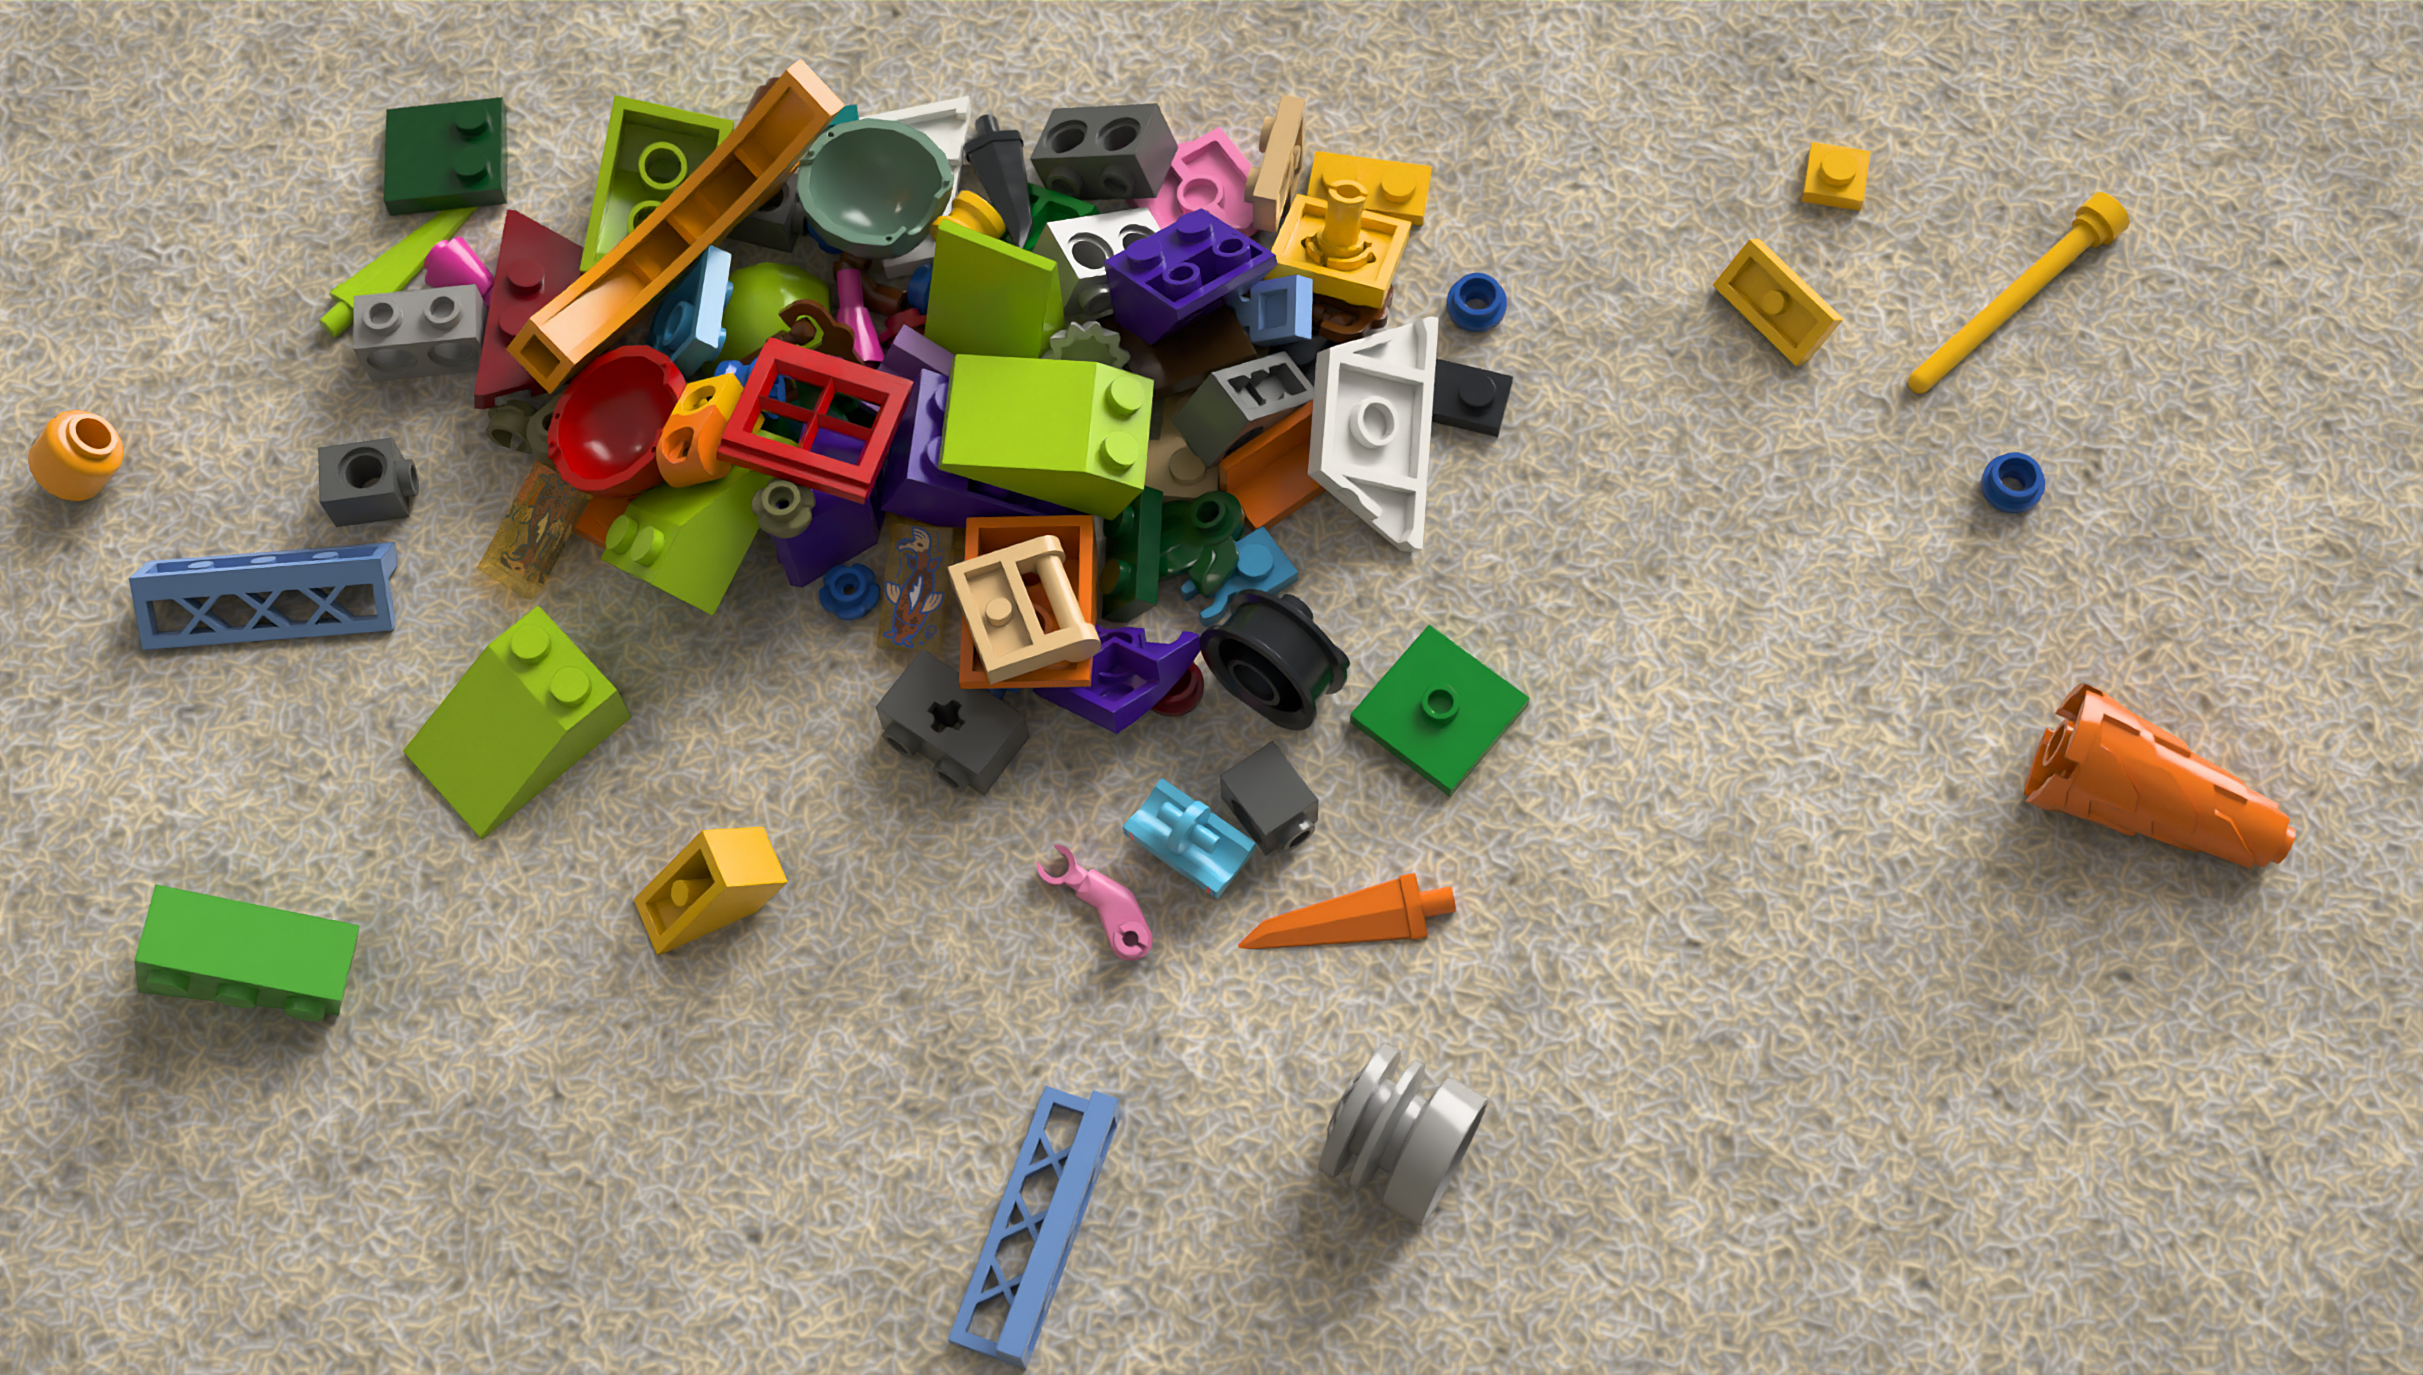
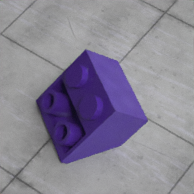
(1182, 274)
(838, 526)

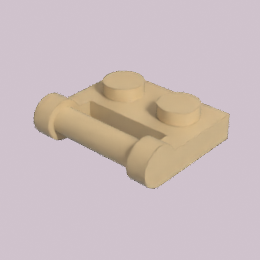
(1003, 615)

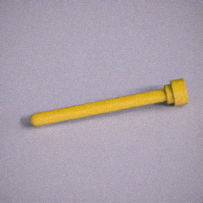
(2096, 223)

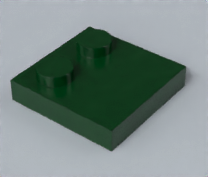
(446, 156)

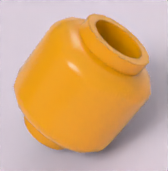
(75, 455)

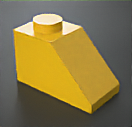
(710, 886)

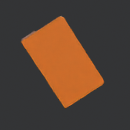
(1272, 471)

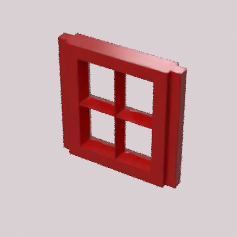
(797, 463)

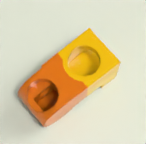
(695, 431)

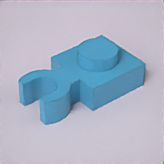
(1259, 567)

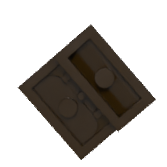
(1187, 355)

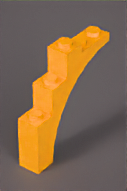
(659, 251)

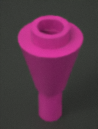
(457, 265)
(857, 317)

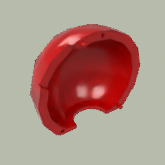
(612, 422)

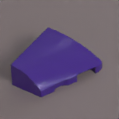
(1126, 677)

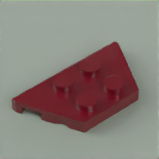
(529, 274)

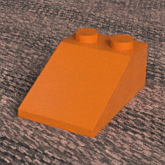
(1081, 567)

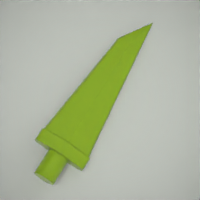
(393, 268)

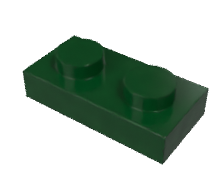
(1132, 558)

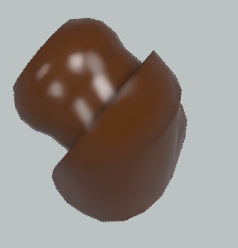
(877, 297)

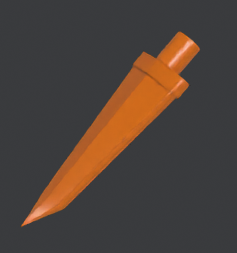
(1371, 914)

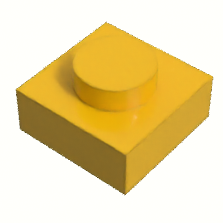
(1836, 176)

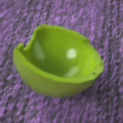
(755, 305)

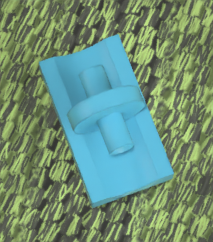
(1189, 838)

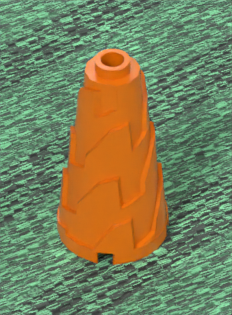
(2148, 782)

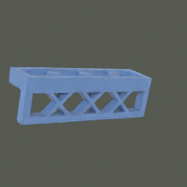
(264, 572)
(1056, 1234)

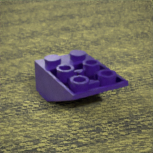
(930, 495)

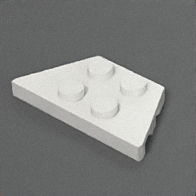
(1377, 428)

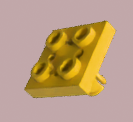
(1341, 245)

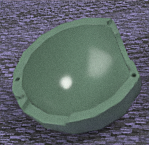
(874, 187)

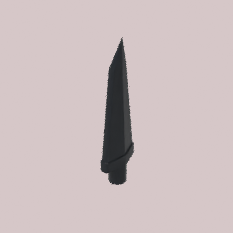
(1002, 171)

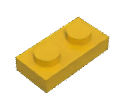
(1392, 186)
(1777, 302)

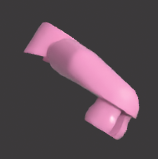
(1116, 905)

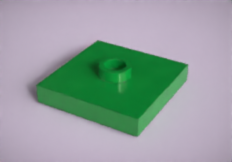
(1439, 710)

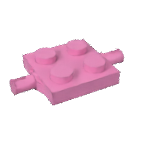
(1206, 176)

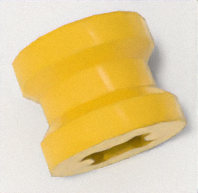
(973, 213)

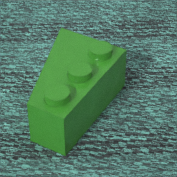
(244, 954)

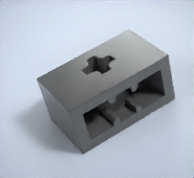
(931, 696)

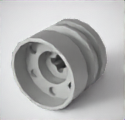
(1402, 1133)

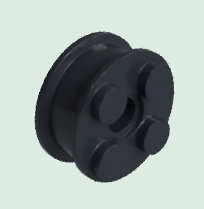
(1274, 657)

